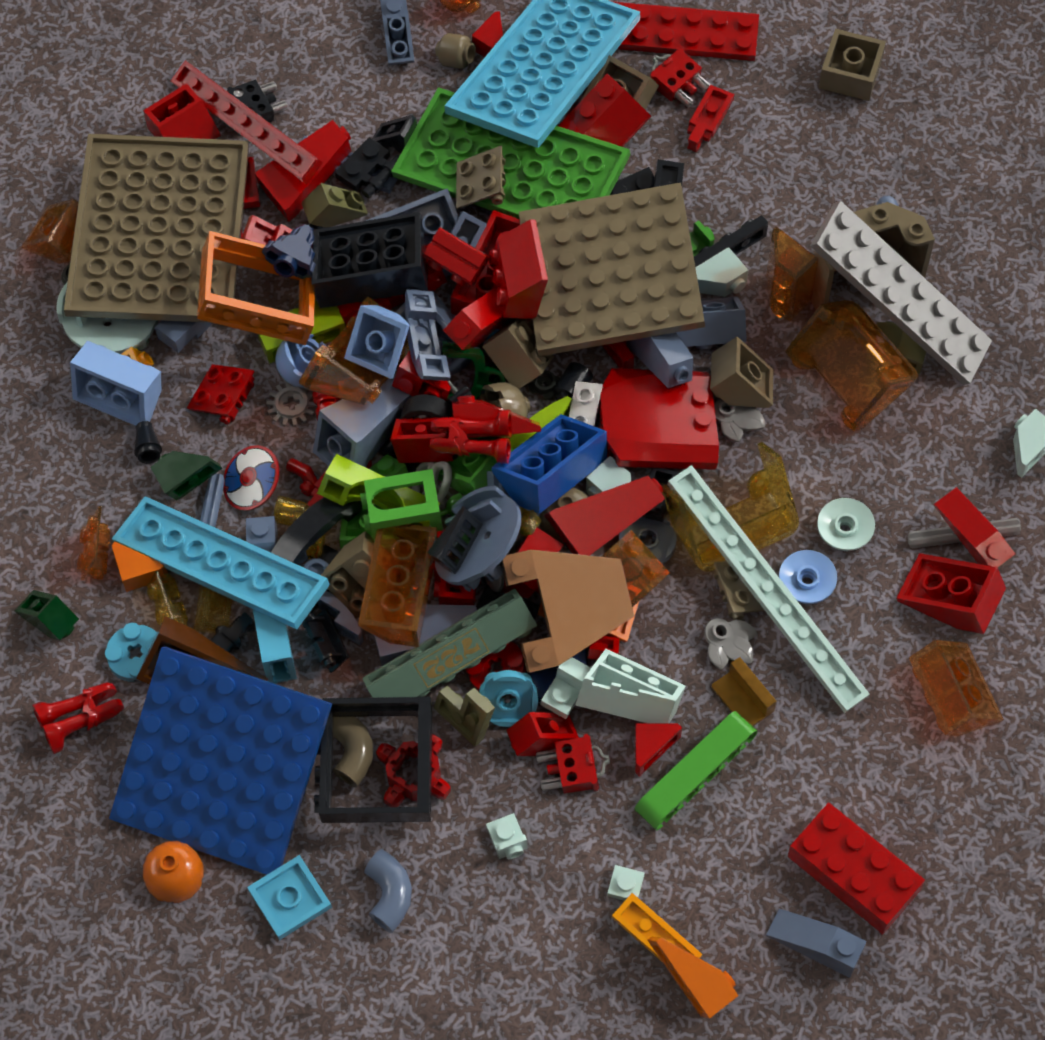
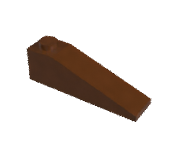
(187, 640)

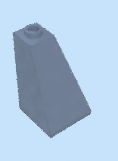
(358, 429)

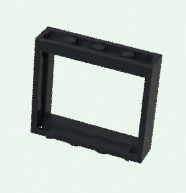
(377, 707)

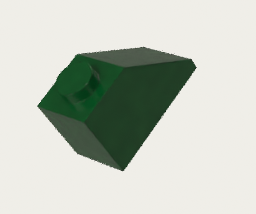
(183, 472)
(47, 614)

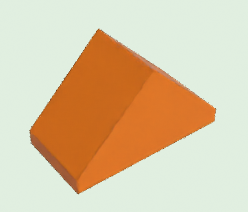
(135, 567)

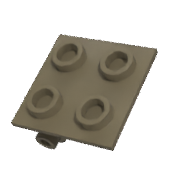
(481, 178)
(736, 593)

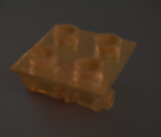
(96, 544)

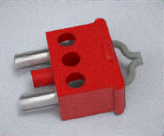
(677, 75)
(583, 765)

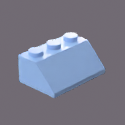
(115, 383)

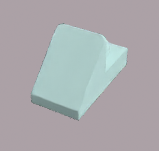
(565, 688)

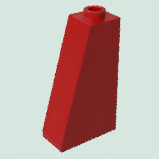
(287, 191)
(599, 518)

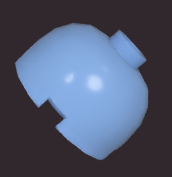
(294, 358)

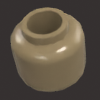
(455, 51)

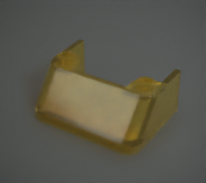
(763, 517)

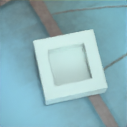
(624, 882)

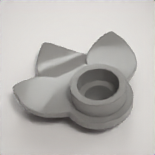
(738, 419)
(732, 644)

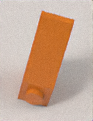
(701, 982)

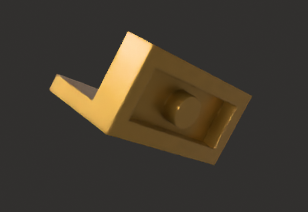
(744, 693)

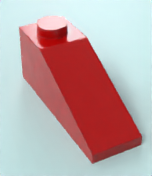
(478, 410)
(973, 529)

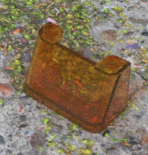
(853, 360)
(341, 378)

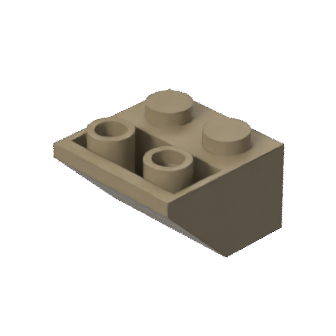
(516, 352)
(350, 571)

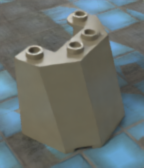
(899, 228)

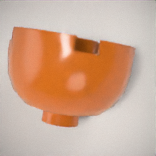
(173, 872)

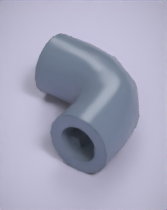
(395, 890)

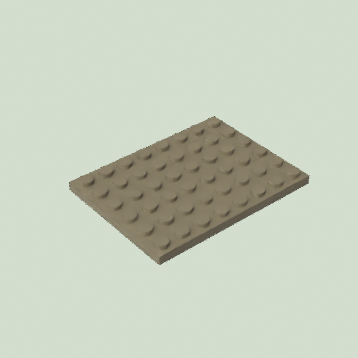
(146, 223)

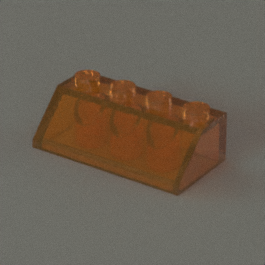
(398, 584)

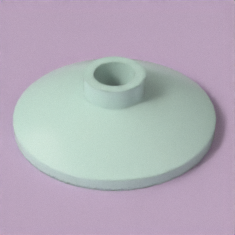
(850, 513)

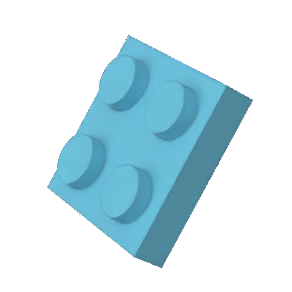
(289, 897)

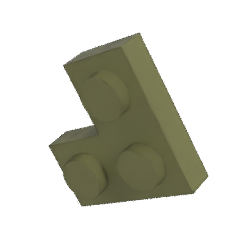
(466, 715)

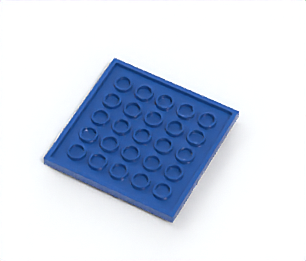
(220, 761)

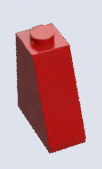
(475, 321)

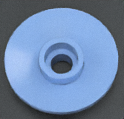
(811, 565)

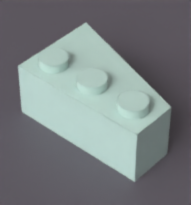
(629, 690)

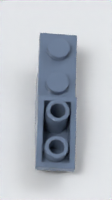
(397, 31)

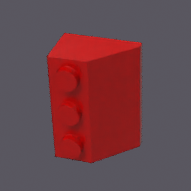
(607, 114)
(519, 271)

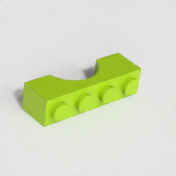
(345, 482)

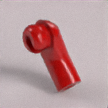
(306, 474)

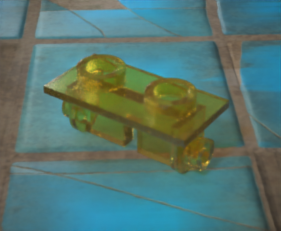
(162, 591)

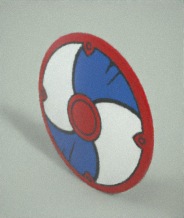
(251, 477)

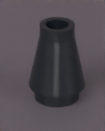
(146, 444)

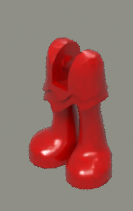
(460, 444)
(92, 713)

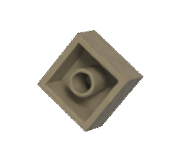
(852, 64)

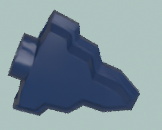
(292, 253)

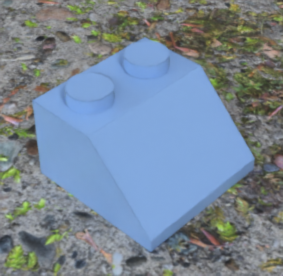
(377, 339)

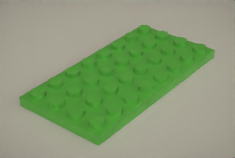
(558, 172)

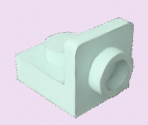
(507, 837)

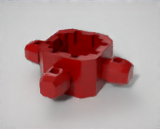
(393, 761)

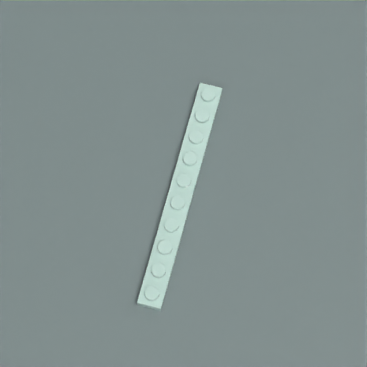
(768, 589)

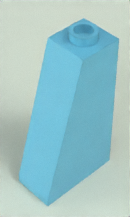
(274, 648)

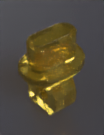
(529, 522)

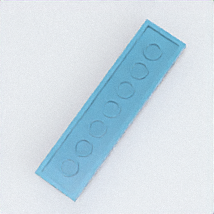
(222, 562)

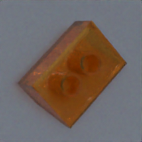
(789, 275)
(954, 687)

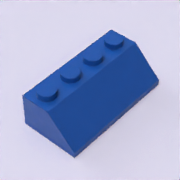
(552, 462)

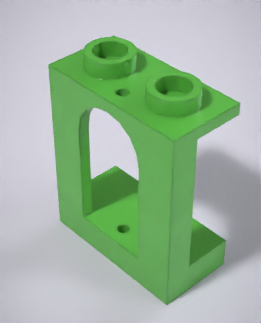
(403, 515)

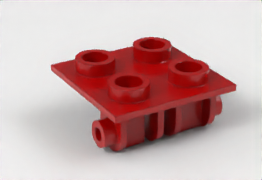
(223, 391)

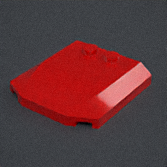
(657, 423)

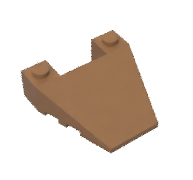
(579, 598)

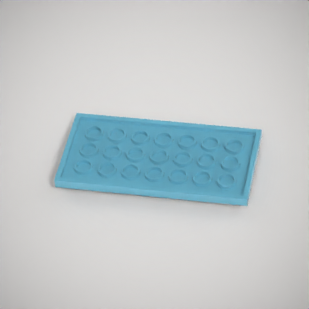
(541, 67)

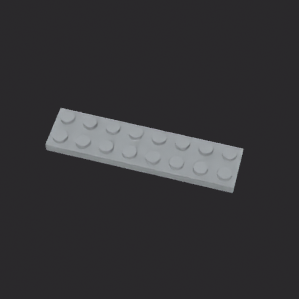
(901, 292)

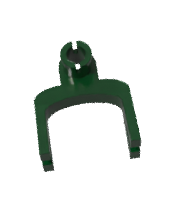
(483, 372)

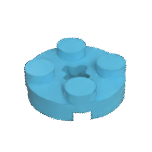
(121, 643)
(514, 683)

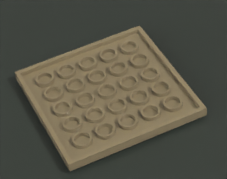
(615, 270)

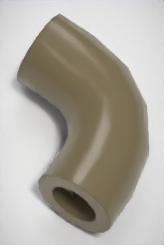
(357, 750)

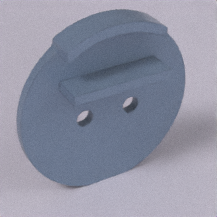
(500, 521)

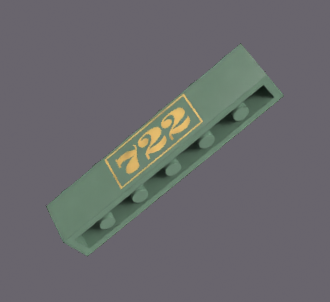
(453, 649)

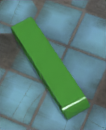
(694, 769)

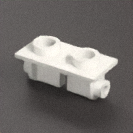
(585, 402)

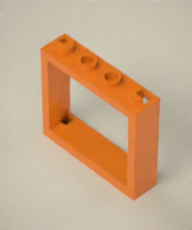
(246, 315)

